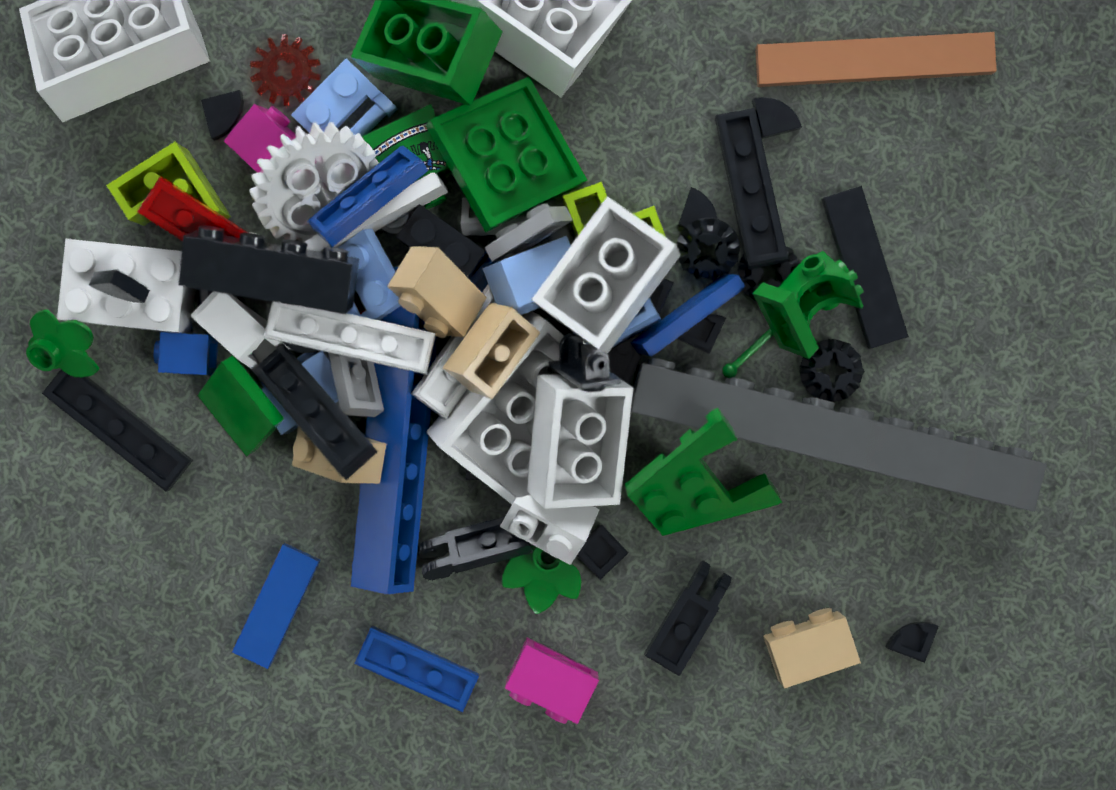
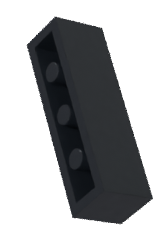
(268, 270)

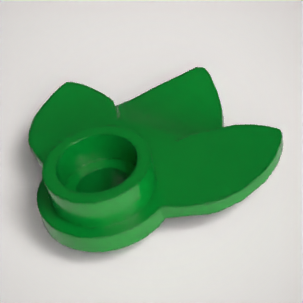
(60, 345)
(542, 580)

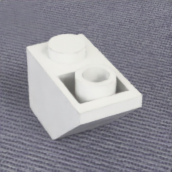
(235, 328)
(553, 530)

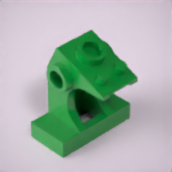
(810, 287)

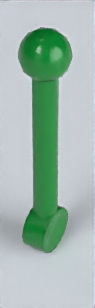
(730, 369)

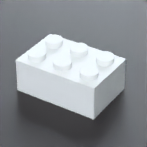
(607, 275)
(166, 306)
(578, 443)

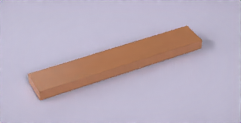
(875, 59)

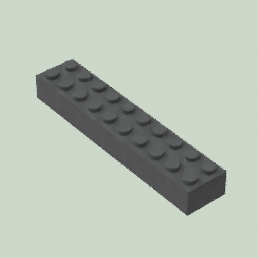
(843, 436)

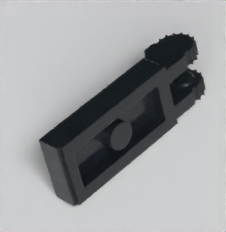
(470, 549)
(686, 621)

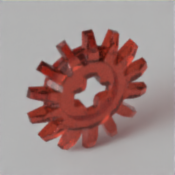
(279, 85)

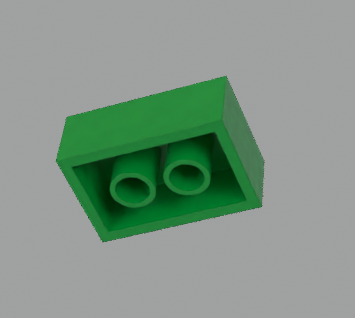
(428, 46)

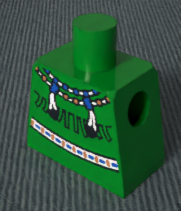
(413, 135)

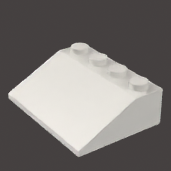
(551, 37)
(107, 49)
(496, 434)

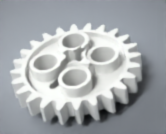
(288, 198)

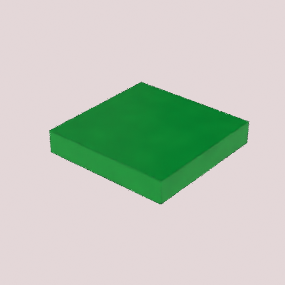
(240, 405)

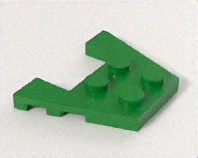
(683, 490)

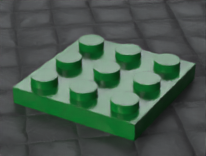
(506, 153)

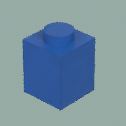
(186, 353)

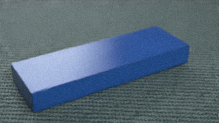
(367, 195)
(688, 314)
(276, 606)
(417, 668)

